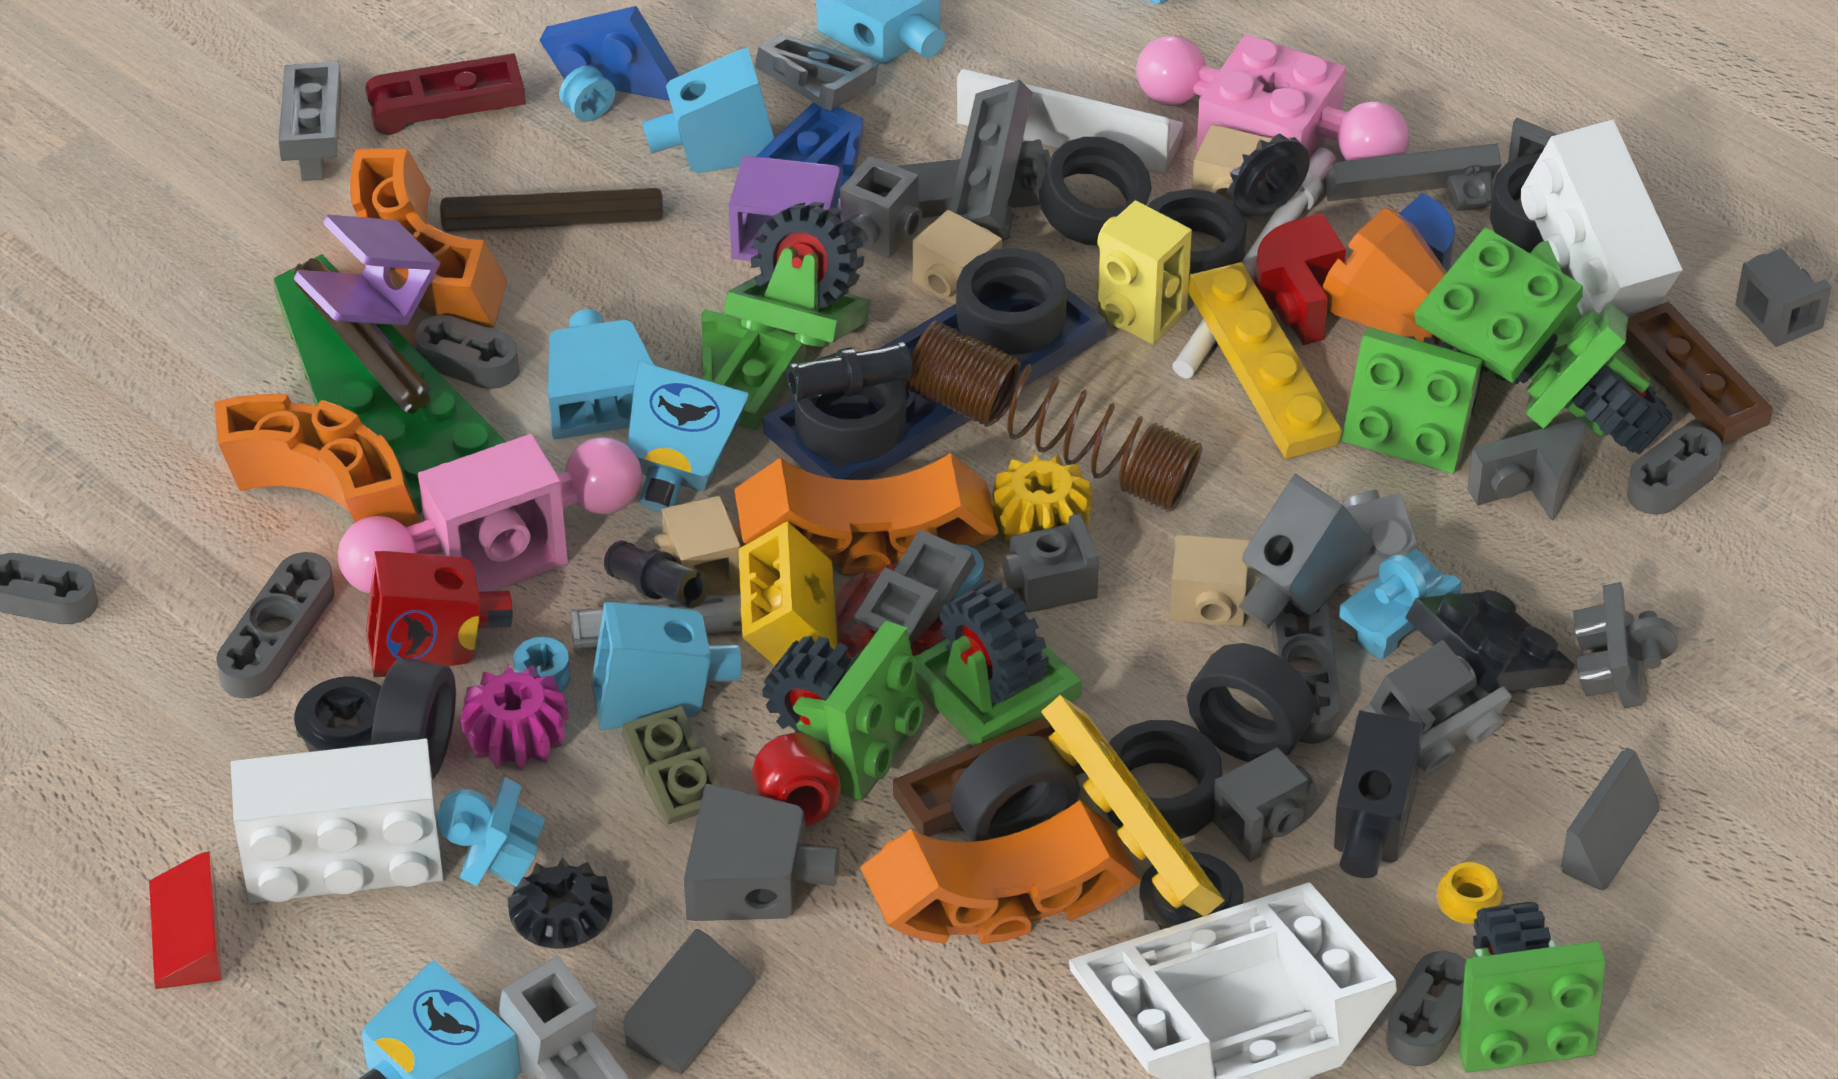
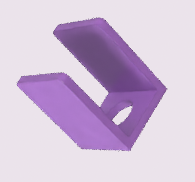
(770, 187)
(371, 295)

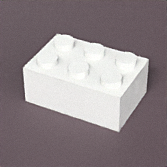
(1600, 220)
(336, 821)

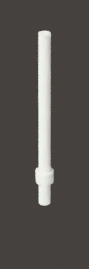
(1303, 200)

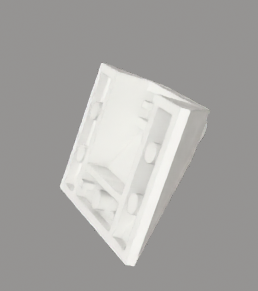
(1242, 991)

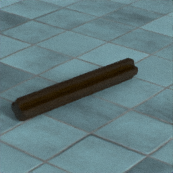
(551, 209)
(376, 354)

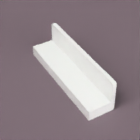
(1064, 117)

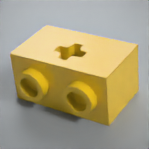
(785, 592)

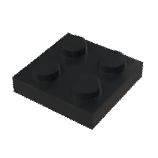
(1492, 640)

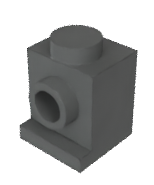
(1781, 297)
(1053, 566)
(1426, 687)
(1261, 801)

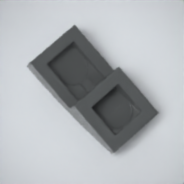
(918, 586)

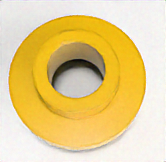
(1468, 880)

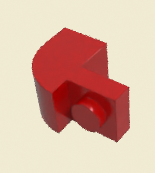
(1293, 270)

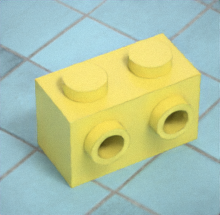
(1143, 271)

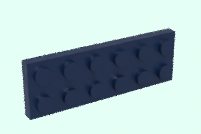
(925, 418)

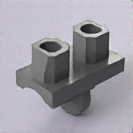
(1627, 641)

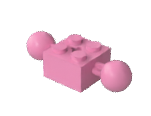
(1268, 93)
(499, 510)

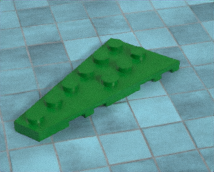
(421, 440)

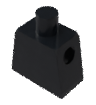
(1377, 792)

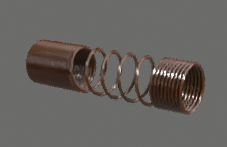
(979, 385)

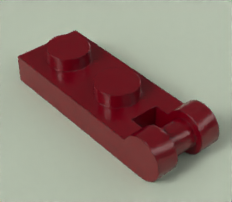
(444, 91)

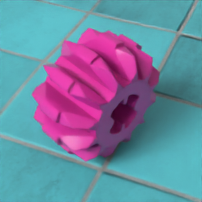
(514, 716)

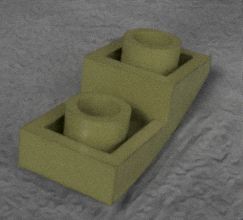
(670, 762)

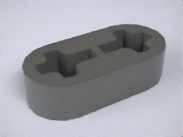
(467, 351)
(1682, 477)
(46, 589)
(1417, 1003)

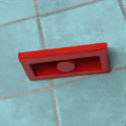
(185, 924)

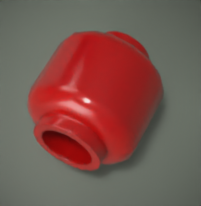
(798, 772)

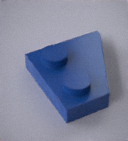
(616, 45)
(821, 138)

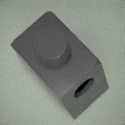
(1301, 552)
(751, 858)

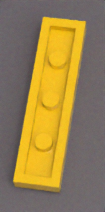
(1264, 360)
(1143, 827)

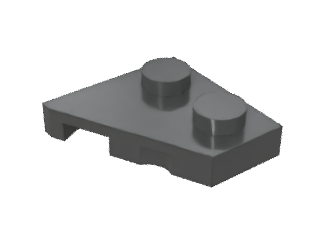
(816, 71)

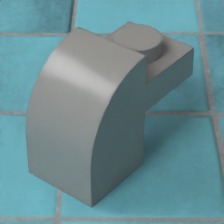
(556, 1026)

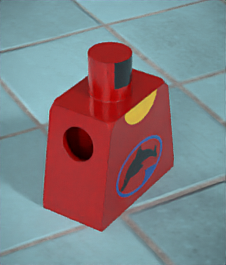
(428, 610)

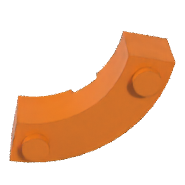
(469, 278)
(313, 449)
(870, 520)
(1000, 883)

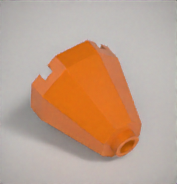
(1385, 277)

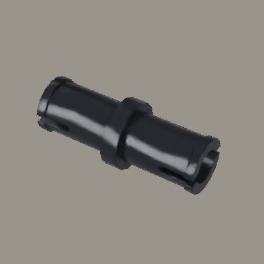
(849, 372)
(656, 574)

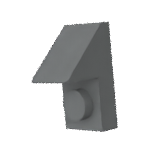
(1533, 461)

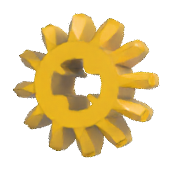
(1039, 496)

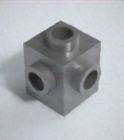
(881, 205)

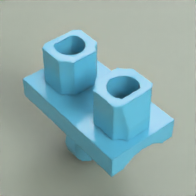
(1382, 605)
(497, 836)

